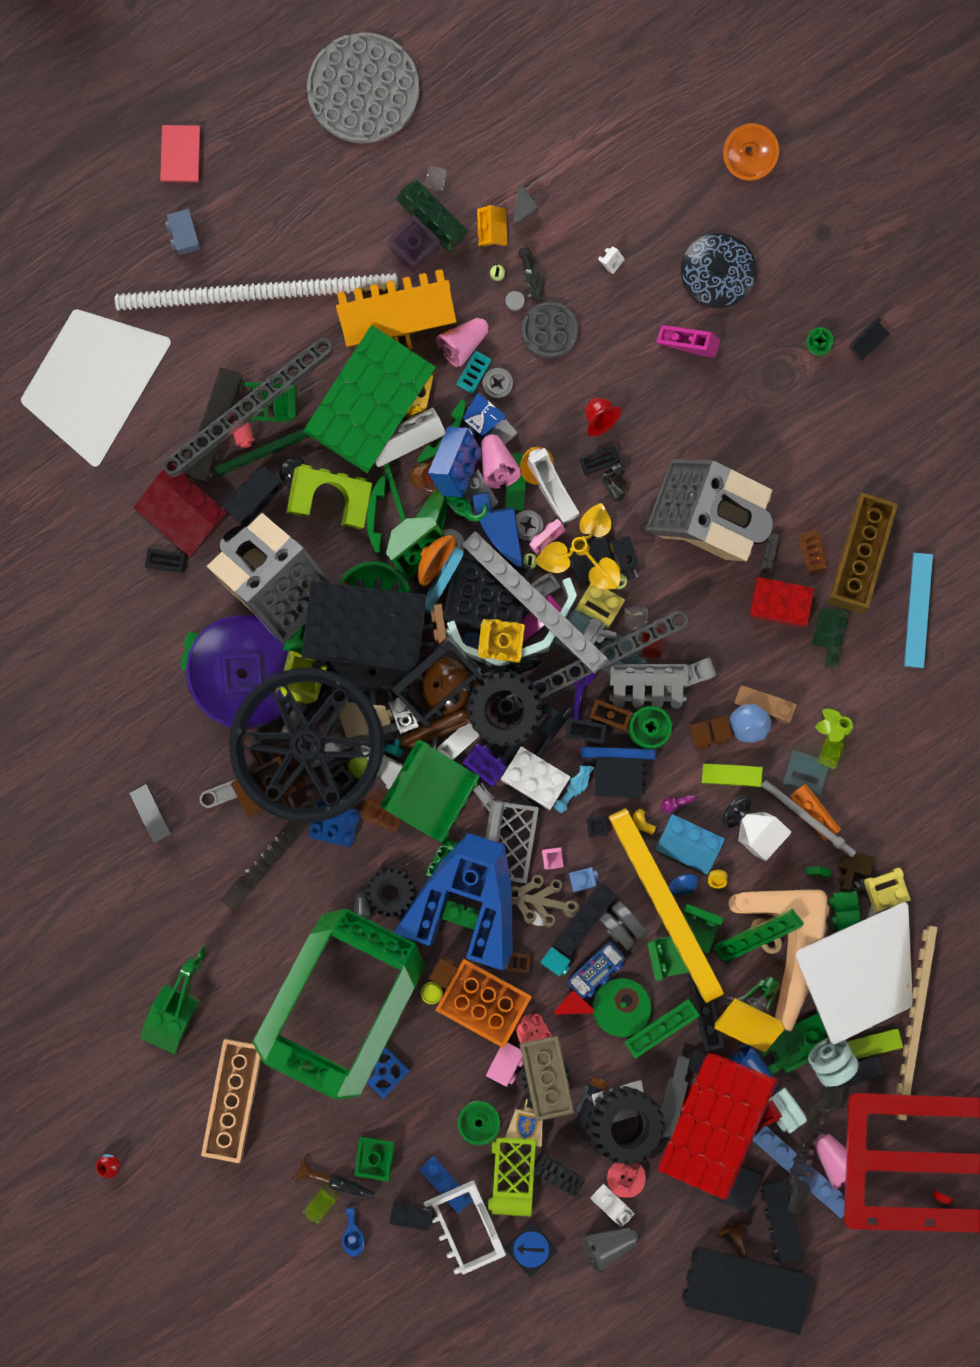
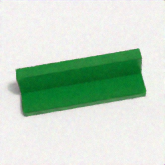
(662, 1028)

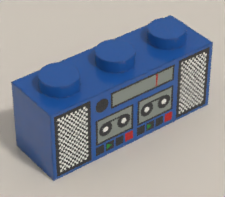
(596, 971)

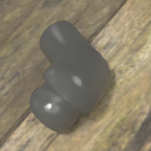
(858, 885)

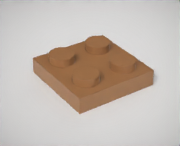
(437, 618)

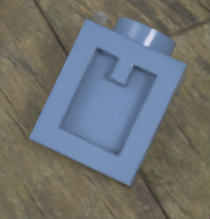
(583, 879)

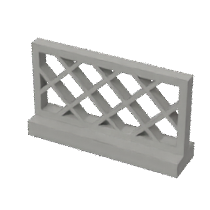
(493, 832)

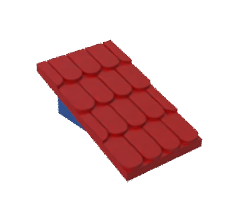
(717, 1125)

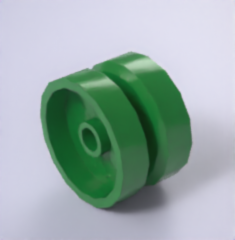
(658, 720)
(468, 1116)

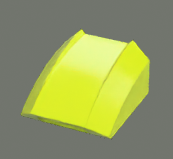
(302, 692)

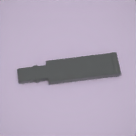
(674, 1096)

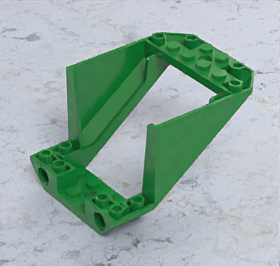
(324, 1074)

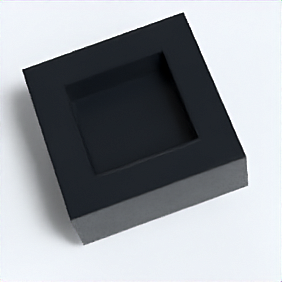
(597, 827)

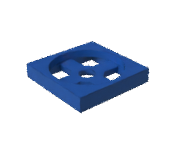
(404, 1070)

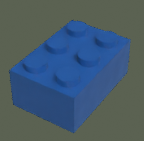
(455, 462)

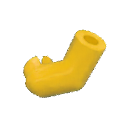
(640, 822)

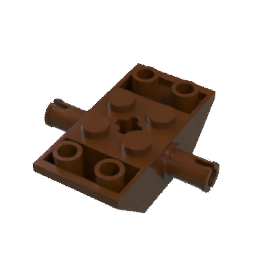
(264, 771)

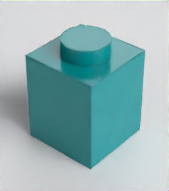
(556, 962)

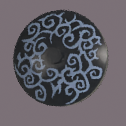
(718, 270)

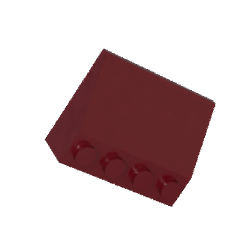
(181, 511)

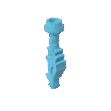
(577, 785)

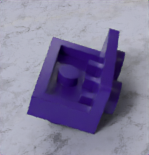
(485, 765)

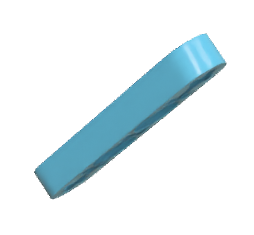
(442, 579)

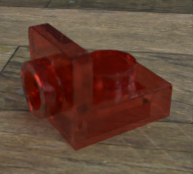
(653, 649)

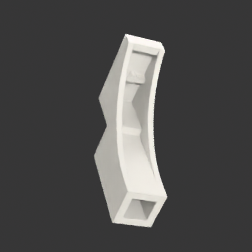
(551, 486)

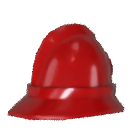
(601, 415)

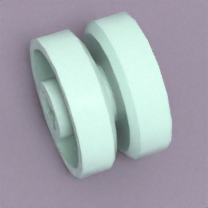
(833, 1062)

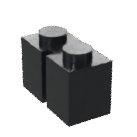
(591, 731)

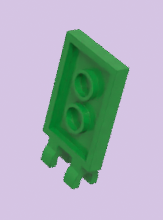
(794, 1046)

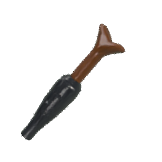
(335, 1182)

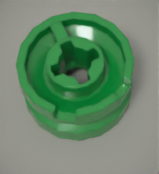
(812, 345)

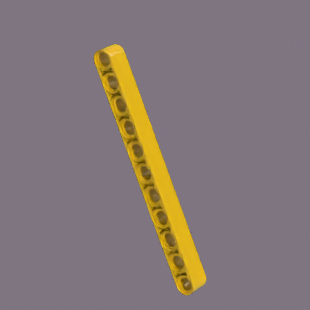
(666, 905)

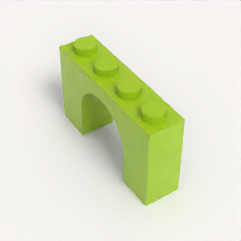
(355, 494)

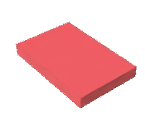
(180, 153)

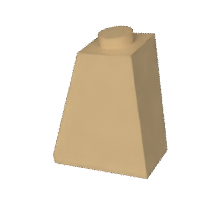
(354, 721)

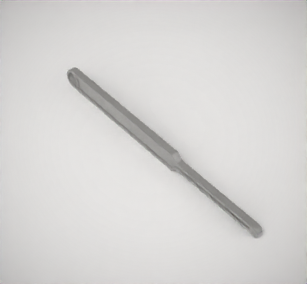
(226, 793)

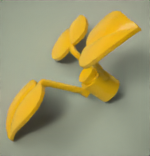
(593, 523)

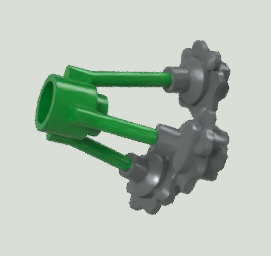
(768, 989)

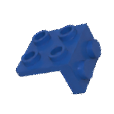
(337, 830)

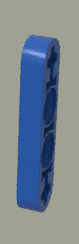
(593, 752)

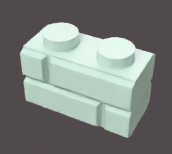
(789, 1109)

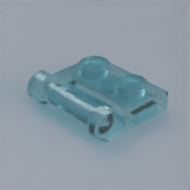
(808, 766)

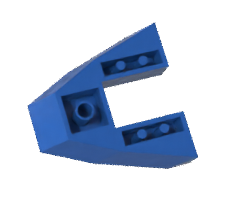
(477, 871)

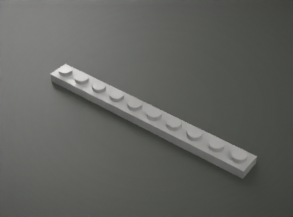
(535, 602)

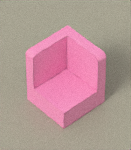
(552, 858)

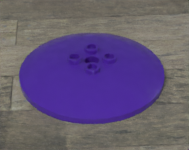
(214, 662)

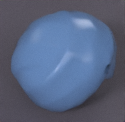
(750, 723)

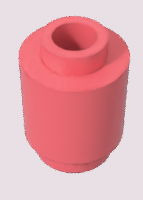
(244, 436)

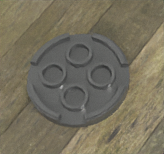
(549, 330)

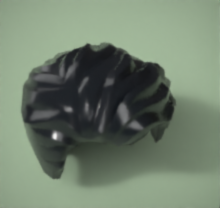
(287, 468)

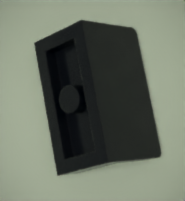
(869, 339)

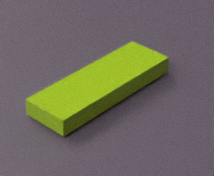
(876, 1043)

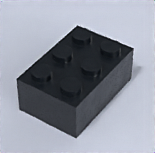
(253, 496)

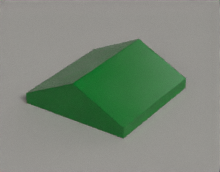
(374, 1158)

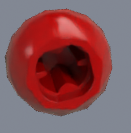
(108, 1166)

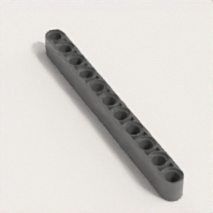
(243, 416)
(585, 671)

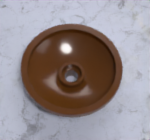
(449, 675)

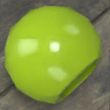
(357, 767)

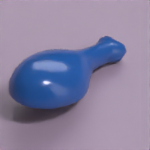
(683, 884)
(353, 1238)

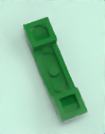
(457, 415)
(378, 492)

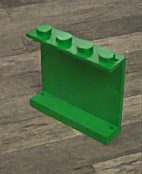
(429, 791)

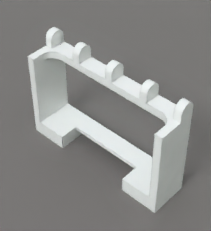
(499, 1250)

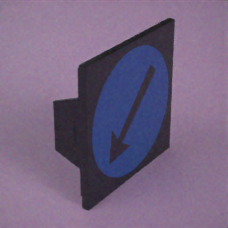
(531, 1249)

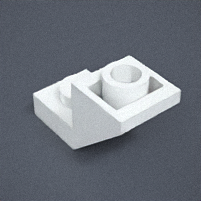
(403, 716)
(458, 741)
(612, 1205)

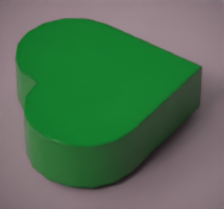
(818, 872)

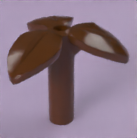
(736, 1233)

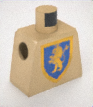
(524, 1124)

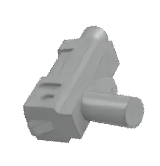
(596, 632)

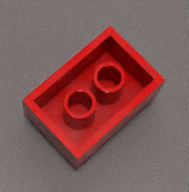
(781, 602)

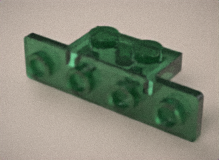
(830, 633)

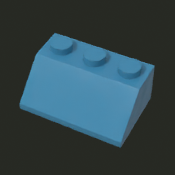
(689, 844)

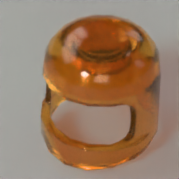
(420, 478)

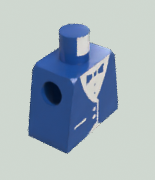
(482, 417)

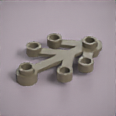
(539, 900)

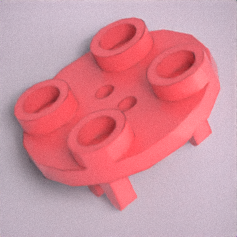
(528, 1025)
(622, 1186)

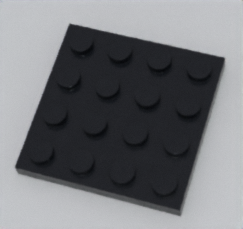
(478, 595)

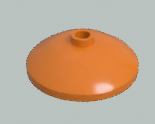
(759, 160)
(434, 558)

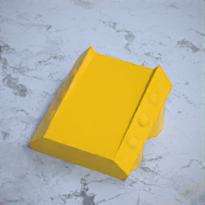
(501, 640)

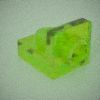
(830, 753)
(319, 1206)

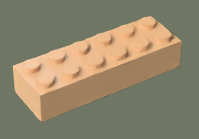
(232, 1101)

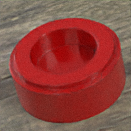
(942, 1197)

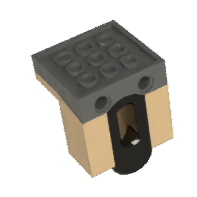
(712, 509)
(267, 574)

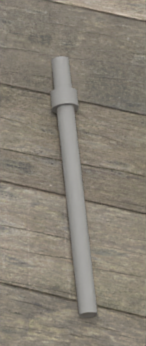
(838, 842)

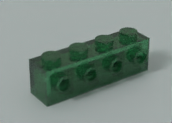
(432, 214)

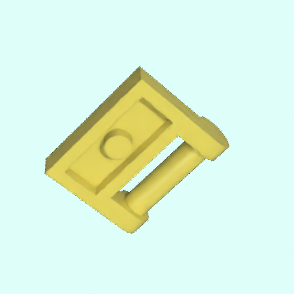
(604, 600)
(889, 896)

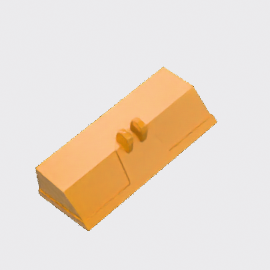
(397, 311)

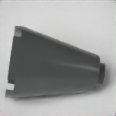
(608, 1247)

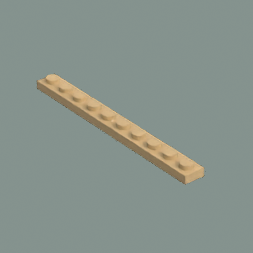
(916, 1013)

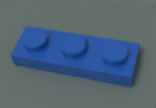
(444, 1182)

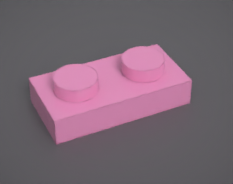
(549, 535)

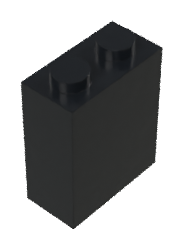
(619, 777)
(410, 1215)

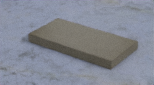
(546, 1078)

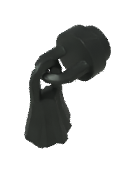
(616, 492)

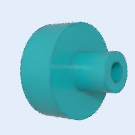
(394, 748)

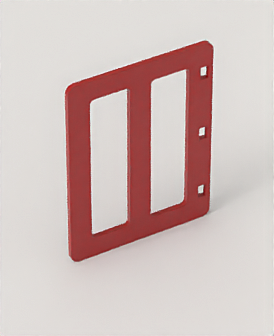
(862, 1160)

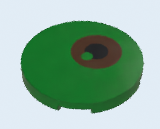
(621, 1007)

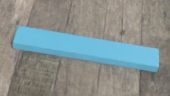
(918, 610)

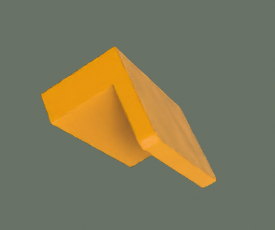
(492, 226)

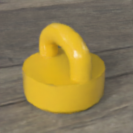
(717, 878)

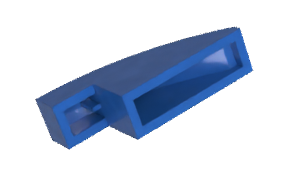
(500, 528)

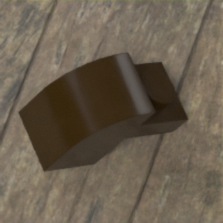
(858, 864)

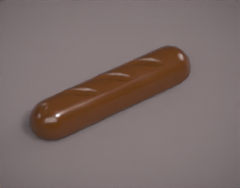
(438, 728)

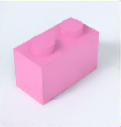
(504, 1064)

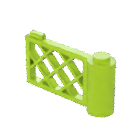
(509, 1201)

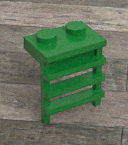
(283, 408)

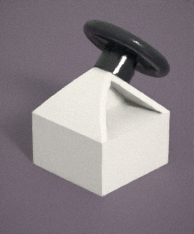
(758, 831)

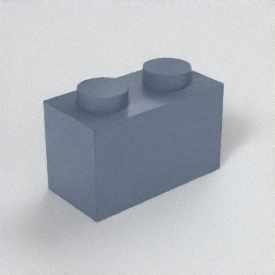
(183, 232)

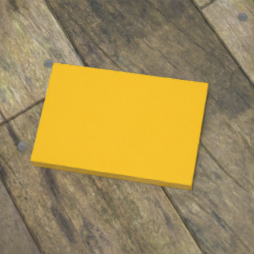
(749, 1025)

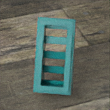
(482, 358)

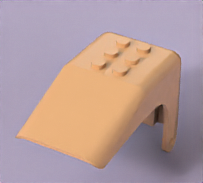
(812, 910)

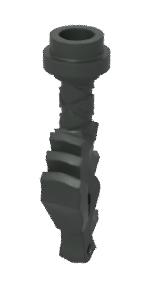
(532, 279)

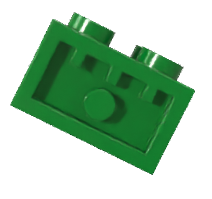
(703, 926)
(665, 958)

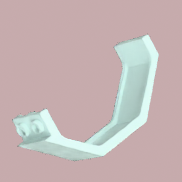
(527, 652)

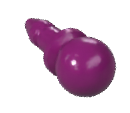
(670, 805)

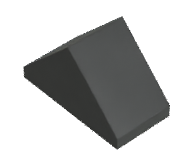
(524, 207)

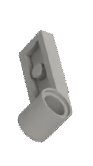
(697, 673)

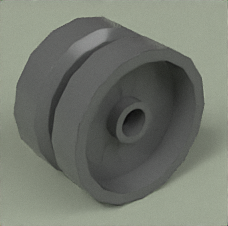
(621, 926)

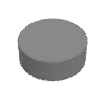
(515, 301)

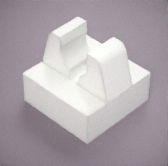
(612, 259)

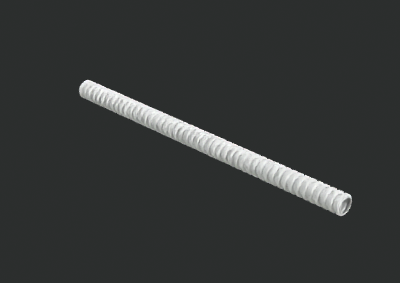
(251, 292)

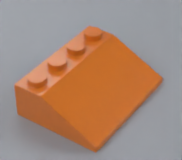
(483, 1003)

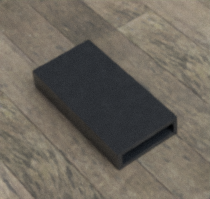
(747, 1290)

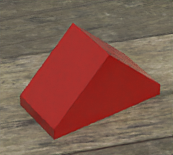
(573, 1005)

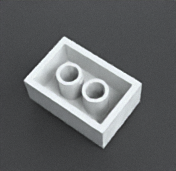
(535, 778)

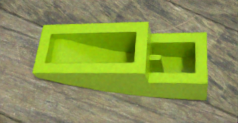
(732, 775)

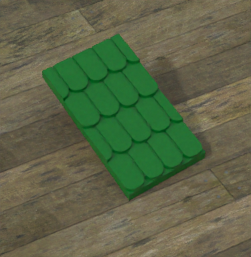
(369, 399)

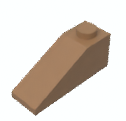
(776, 707)

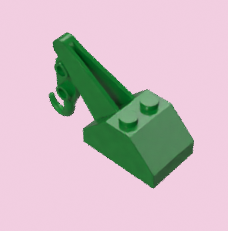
(416, 533)
(173, 1010)

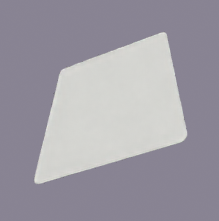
(93, 380)
(860, 973)

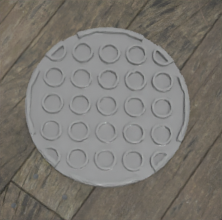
(363, 87)

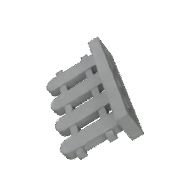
(648, 675)

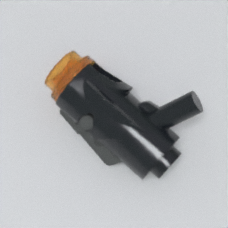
(586, 1100)

